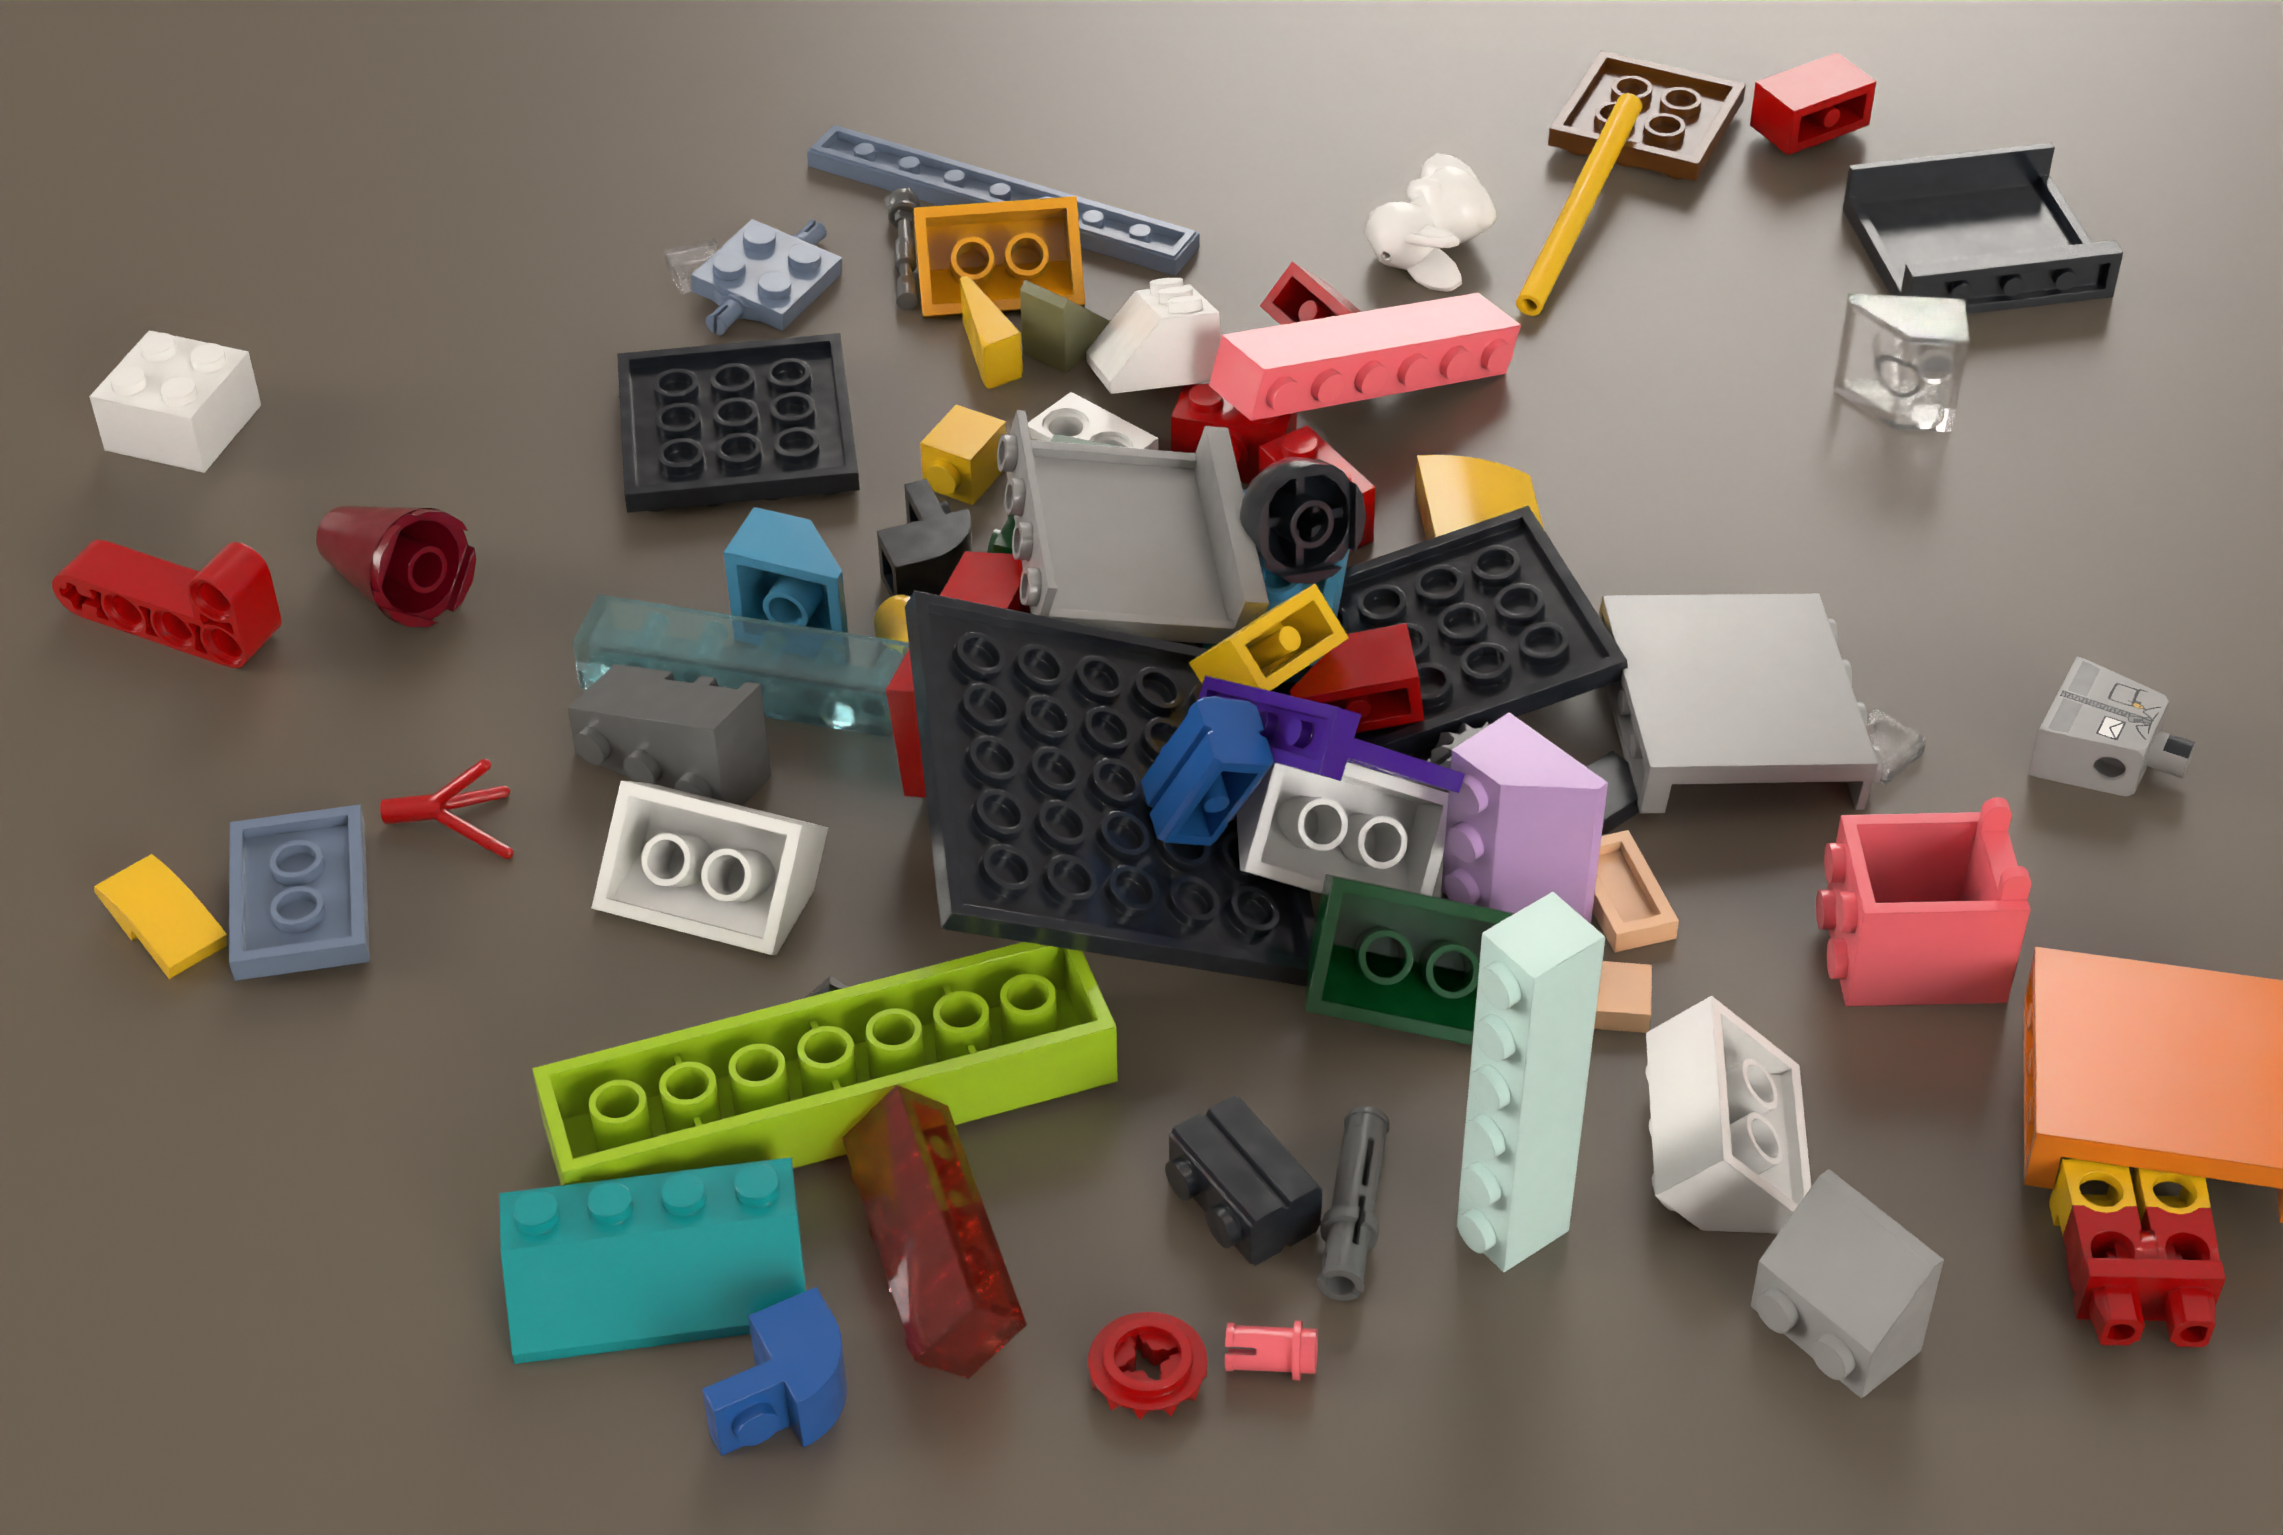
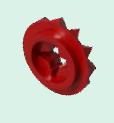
(1163, 1342)

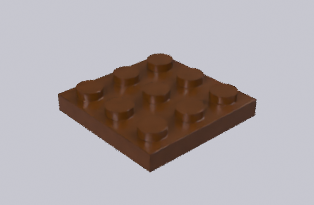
(1679, 116)

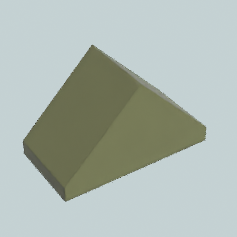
(1056, 328)

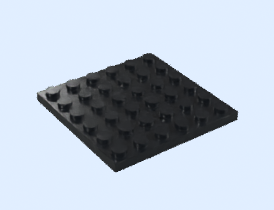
(1041, 806)

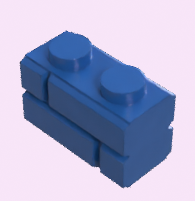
(1206, 771)

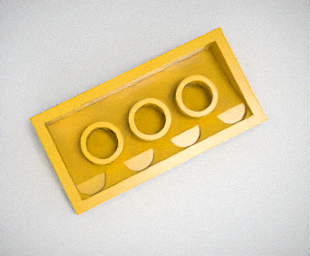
(1468, 490)

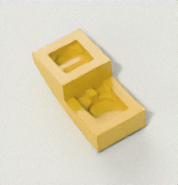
(162, 914)

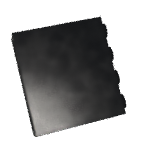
(1977, 230)

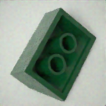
(1397, 958)

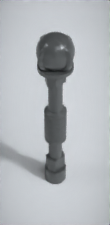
(901, 214)

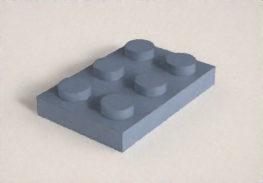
(298, 892)

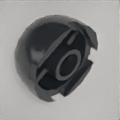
(1303, 518)

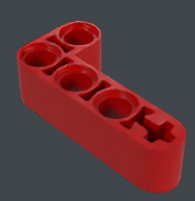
(208, 613)

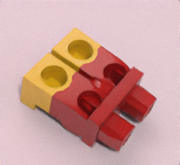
(2139, 1252)

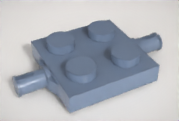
(766, 275)

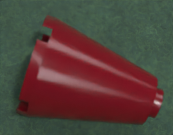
(400, 559)

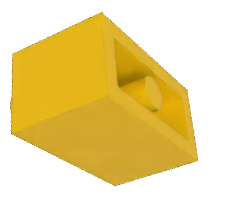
(1275, 643)

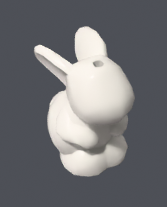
(1443, 211)

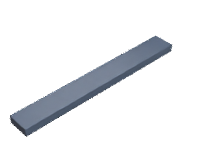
(952, 182)

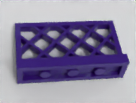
(1322, 738)

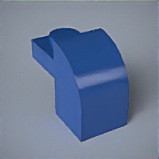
(795, 1379)

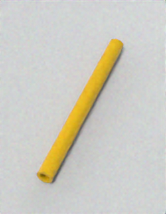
(1579, 205)

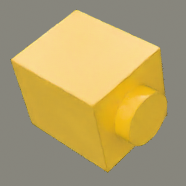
(962, 454)

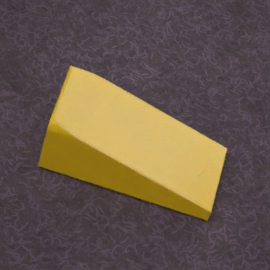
(991, 336)

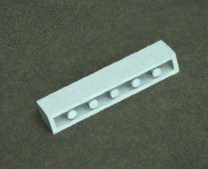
(1528, 1079)

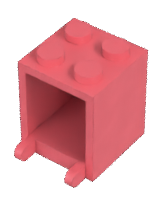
(1924, 907)

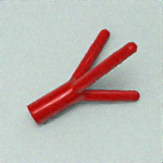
(437, 808)

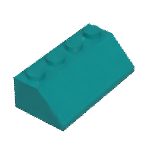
(648, 1258)

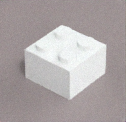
(176, 401)

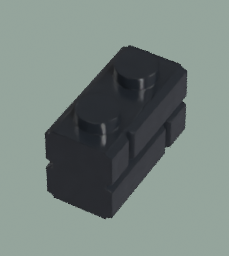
(1243, 1181)

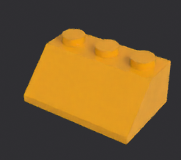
(998, 250)

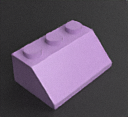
(1522, 822)

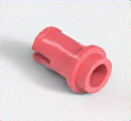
(1275, 1349)

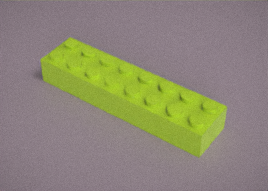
(804, 1072)

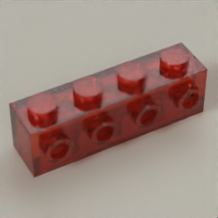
(932, 1233)

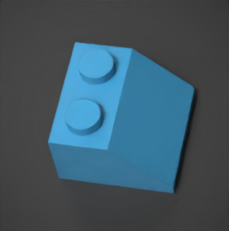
(784, 573)

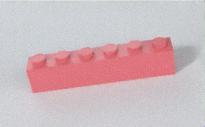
(1363, 355)

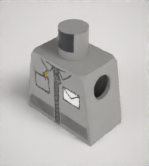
(2106, 733)

